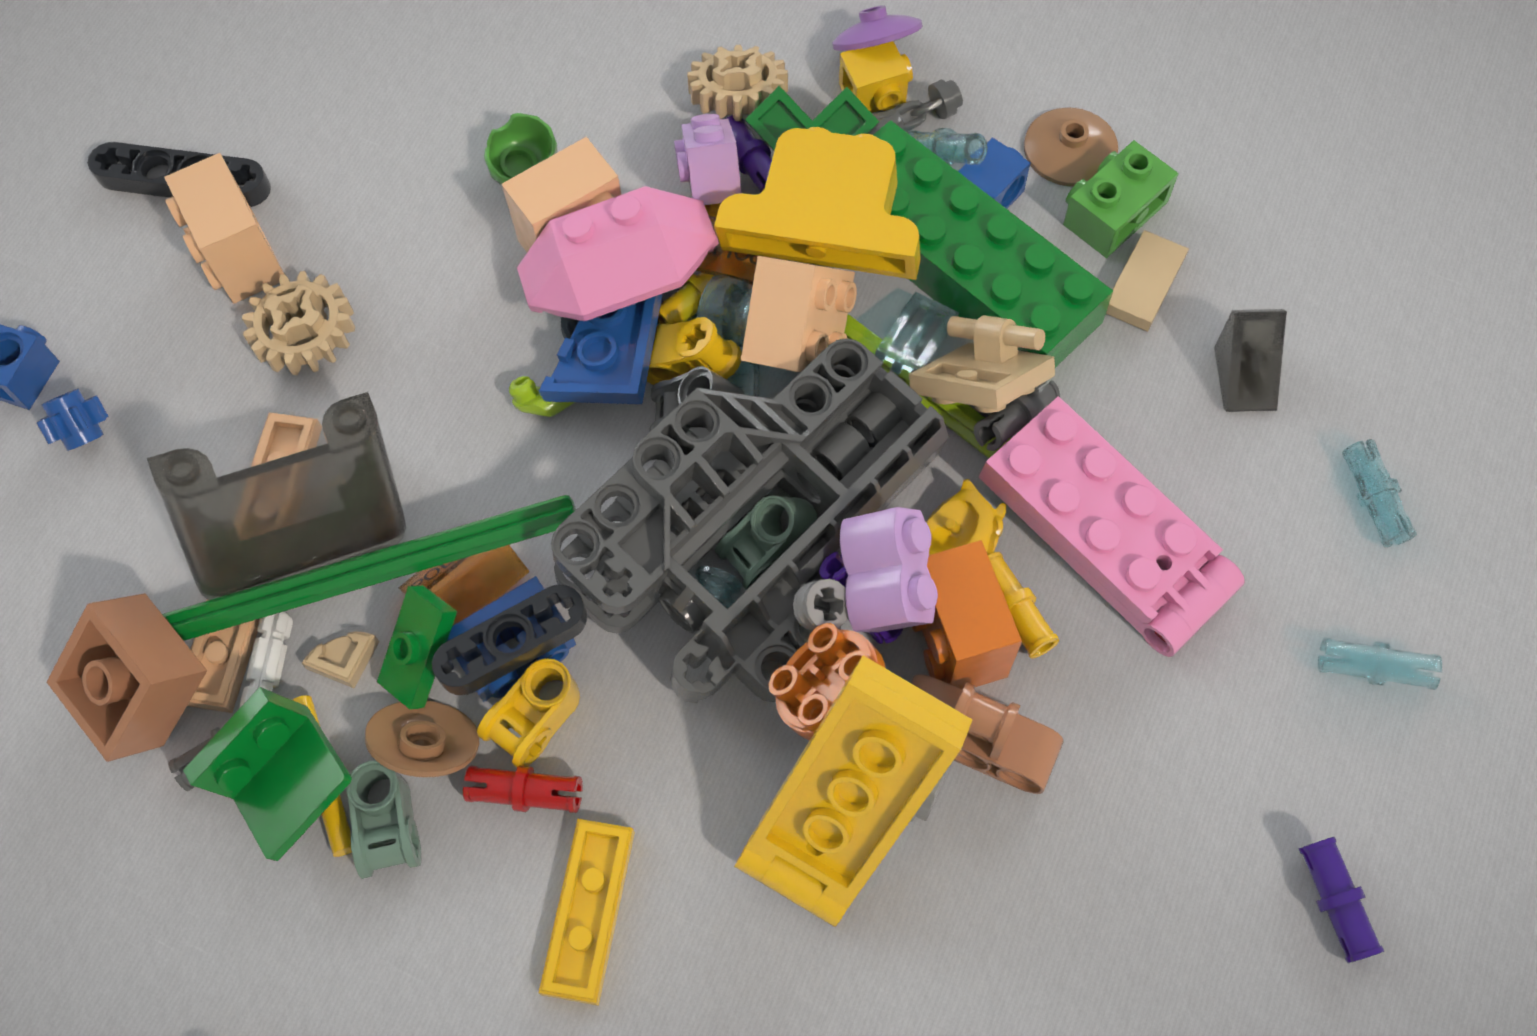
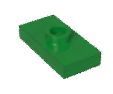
(418, 633)

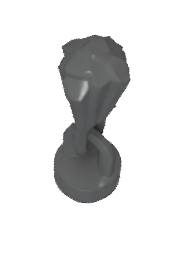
(944, 99)

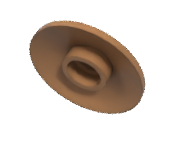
(1064, 158)
(422, 740)

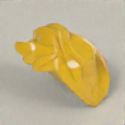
(964, 520)

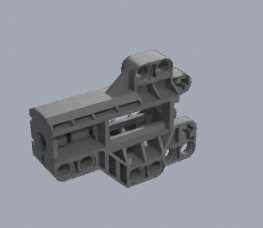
(738, 460)

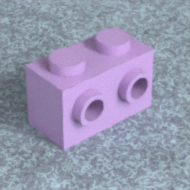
(708, 159)

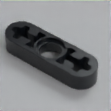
(487, 632)

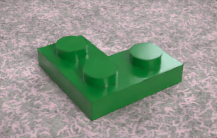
(780, 113)

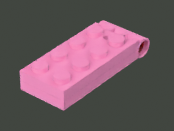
(1113, 527)

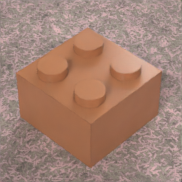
(125, 676)

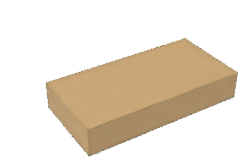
(1146, 280)

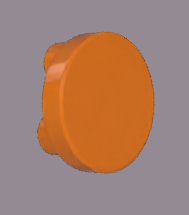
(816, 676)

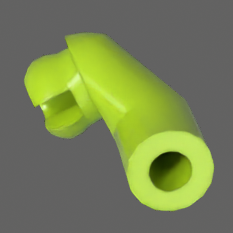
(528, 399)

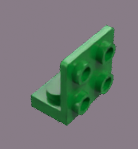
(273, 768)

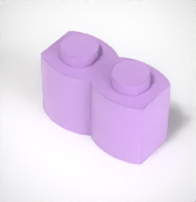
(888, 570)

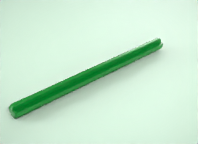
(371, 568)

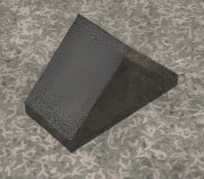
(1251, 359)

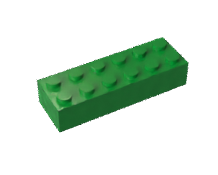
(986, 257)

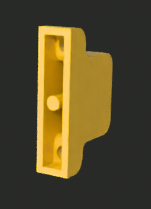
(825, 207)

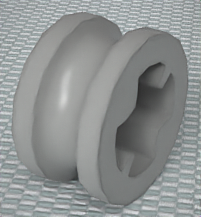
(829, 591)

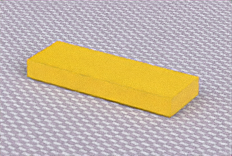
(587, 912)

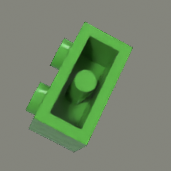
(1119, 198)

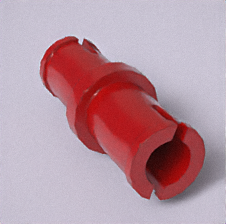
(523, 789)

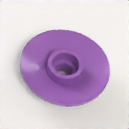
(876, 29)

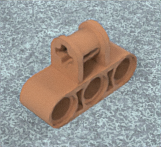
(999, 738)

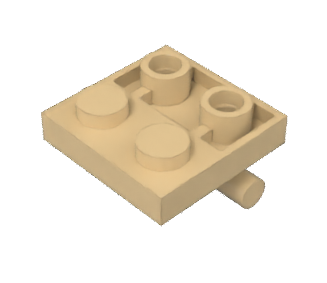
(988, 370)

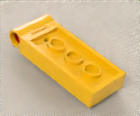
(853, 791)

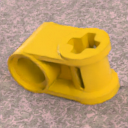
(691, 345)
(528, 715)

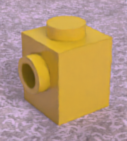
(876, 75)

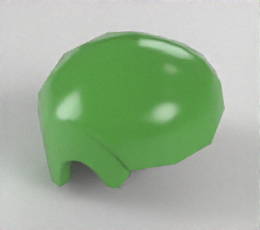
(518, 146)

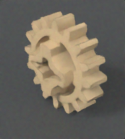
(735, 80)
(298, 323)

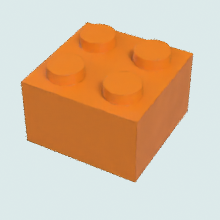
(972, 624)

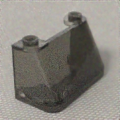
(286, 510)

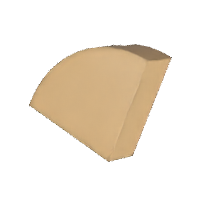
(342, 657)

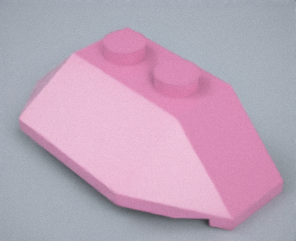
(616, 253)

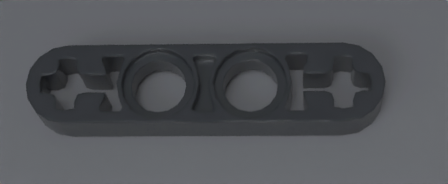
(143, 158)

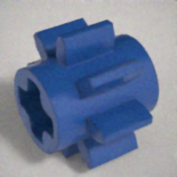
(72, 419)

